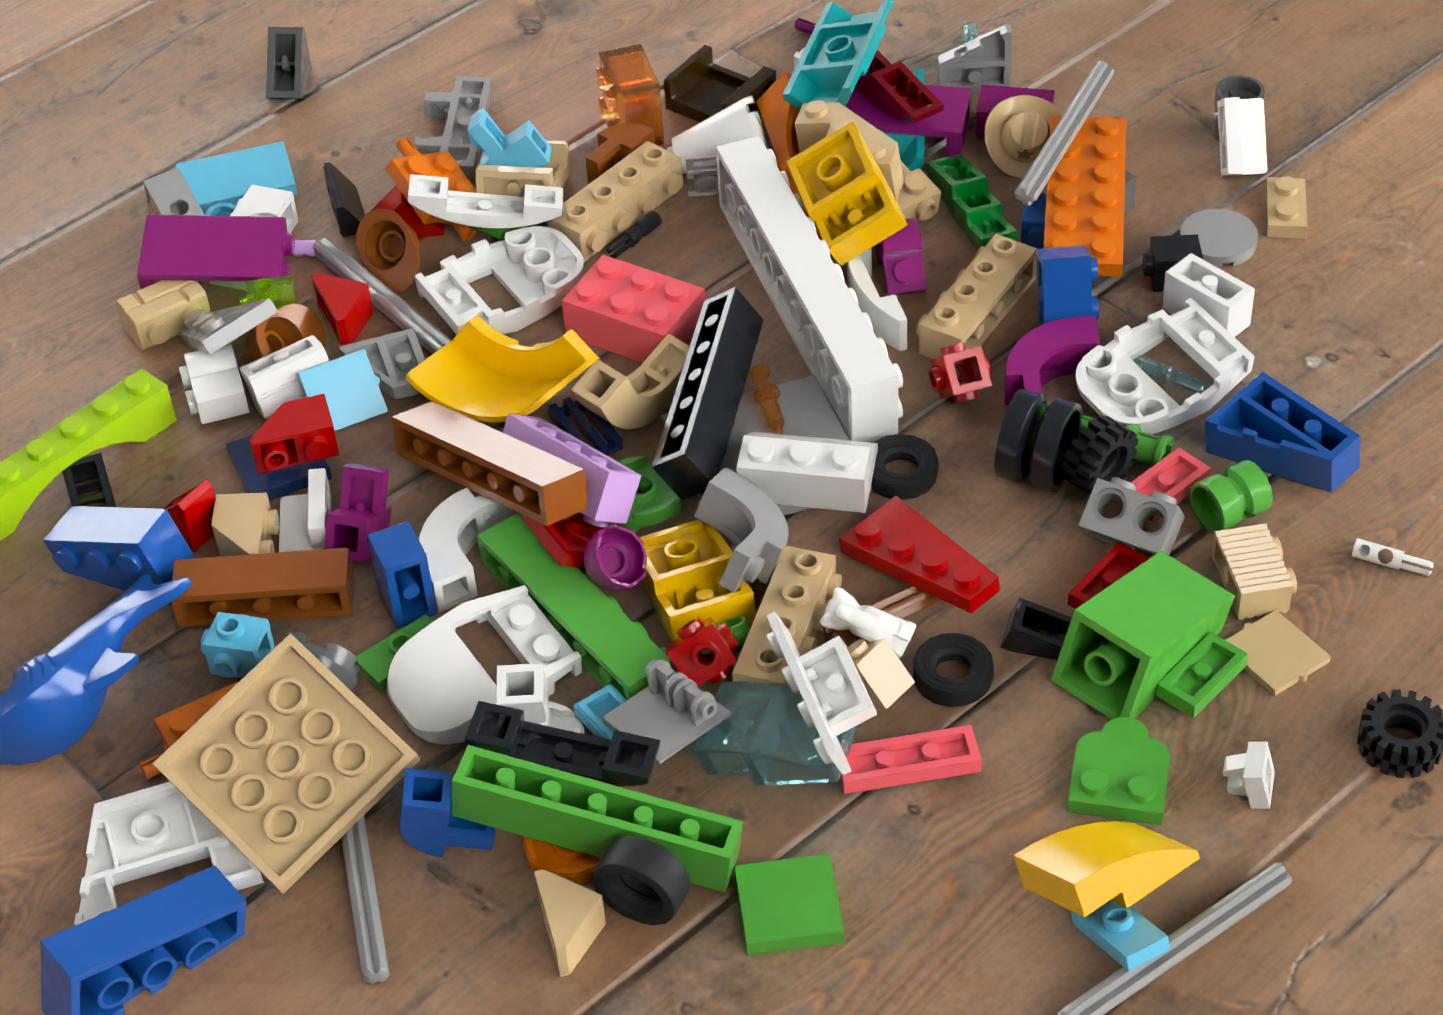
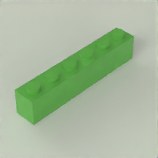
(588, 620)
(591, 814)

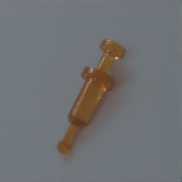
(767, 396)

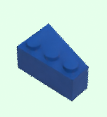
(1283, 435)
(117, 544)

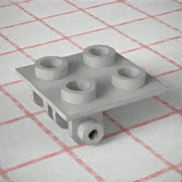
(667, 710)

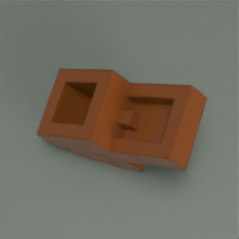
(616, 144)

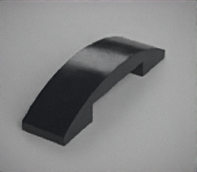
(619, 761)

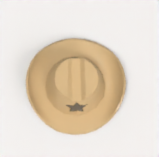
(1018, 132)

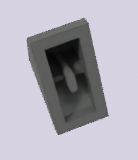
(287, 63)

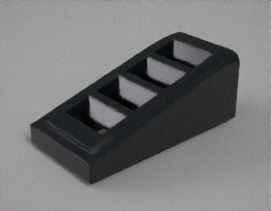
(87, 469)
(1030, 641)

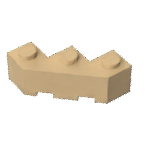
(821, 119)

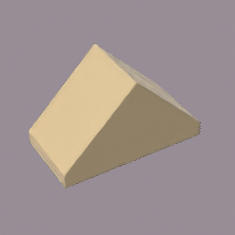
(571, 917)

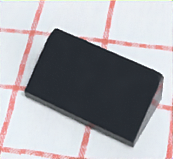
(344, 200)

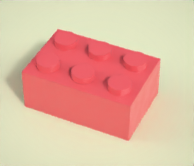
(631, 308)

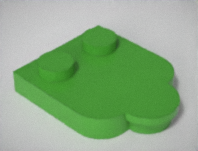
(1120, 773)

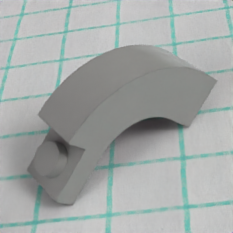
(749, 521)

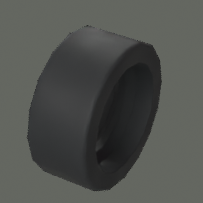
(634, 859)

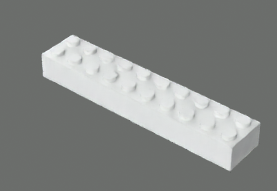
(809, 291)

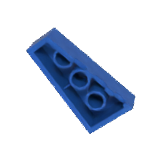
(139, 945)

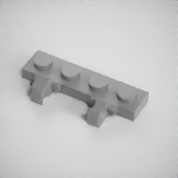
(456, 107)

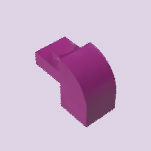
(903, 261)
(360, 510)

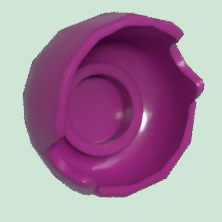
(615, 559)

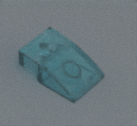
(766, 738)

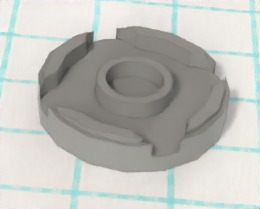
(1223, 235)

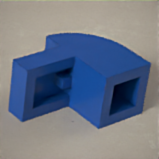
(428, 817)

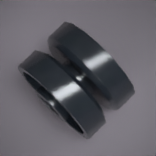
(1036, 439)

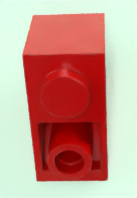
(295, 435)

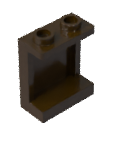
(703, 88)

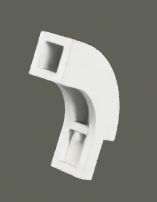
(447, 539)

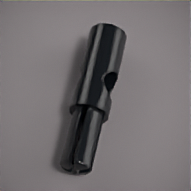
(633, 235)

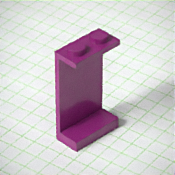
(949, 123)
(214, 248)

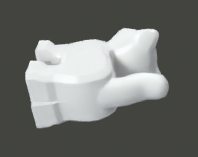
(866, 621)

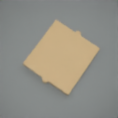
(1278, 652)

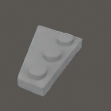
(220, 327)

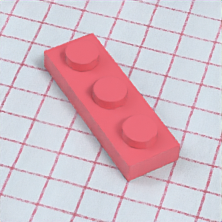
(911, 759)

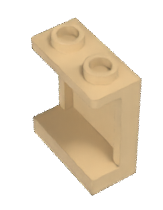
(512, 179)

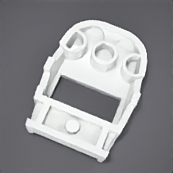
(531, 263)
(1125, 393)
(439, 681)

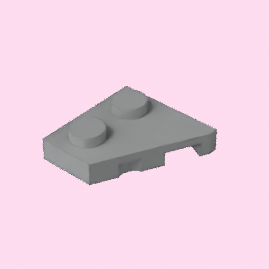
(978, 62)
(391, 360)

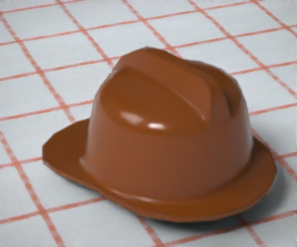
(389, 249)
(282, 329)

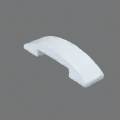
(482, 209)
(885, 312)

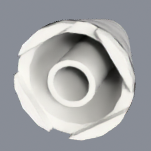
(724, 127)

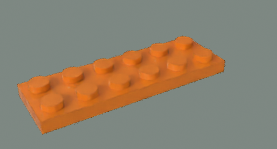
(1089, 193)

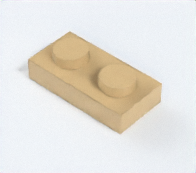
(1286, 207)

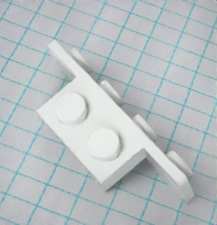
(830, 690)

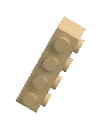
(619, 198)
(978, 297)
(799, 596)

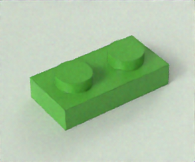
(1201, 675)

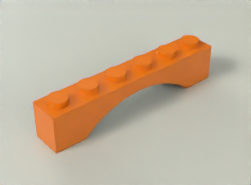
(779, 120)

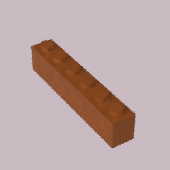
(491, 463)

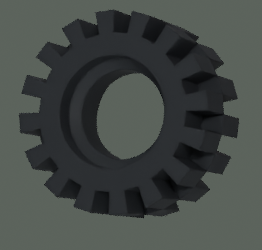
(1099, 453)
(1395, 752)

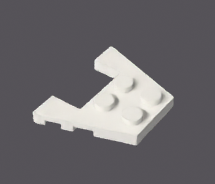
(149, 835)

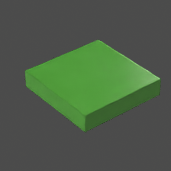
(788, 904)

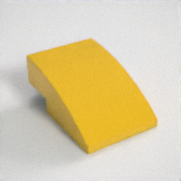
(846, 193)
(686, 574)
(1101, 864)

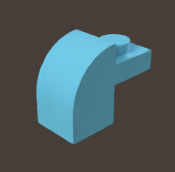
(519, 148)

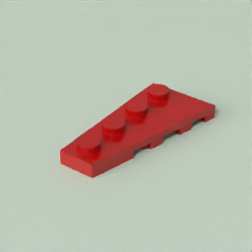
(921, 555)

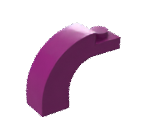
(1049, 353)

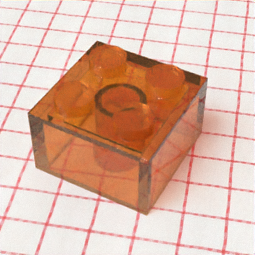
(629, 89)

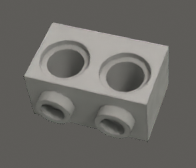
(1128, 525)

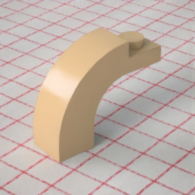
(634, 398)

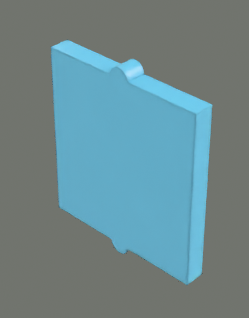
(348, 388)

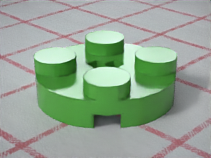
(654, 505)

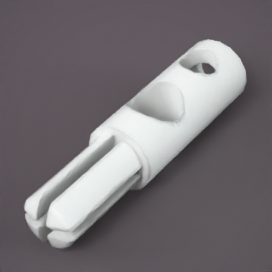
(1370, 551)

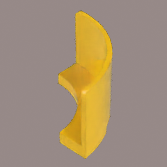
(494, 376)

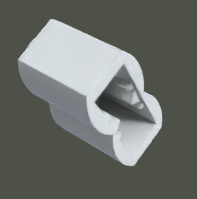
(215, 385)

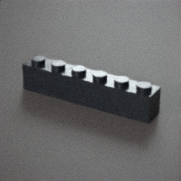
(708, 394)

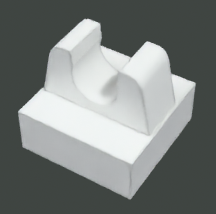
(1251, 775)

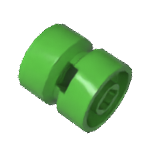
(1231, 496)

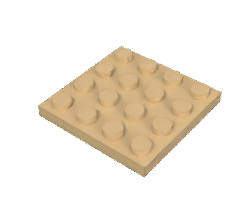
(286, 762)

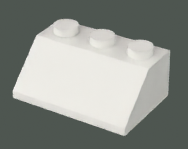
(809, 470)

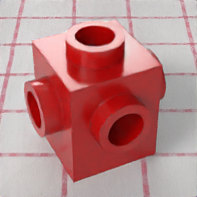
(972, 368)
(698, 666)

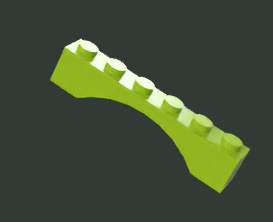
(125, 413)

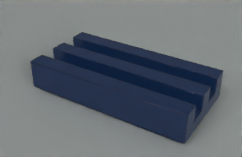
(574, 408)

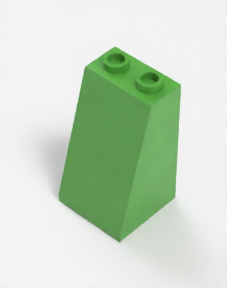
(1138, 634)

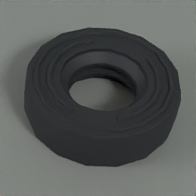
(908, 484)
(953, 691)

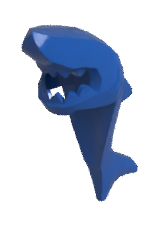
(63, 691)

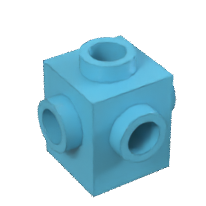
(236, 644)

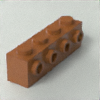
(266, 584)

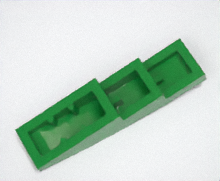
(968, 199)

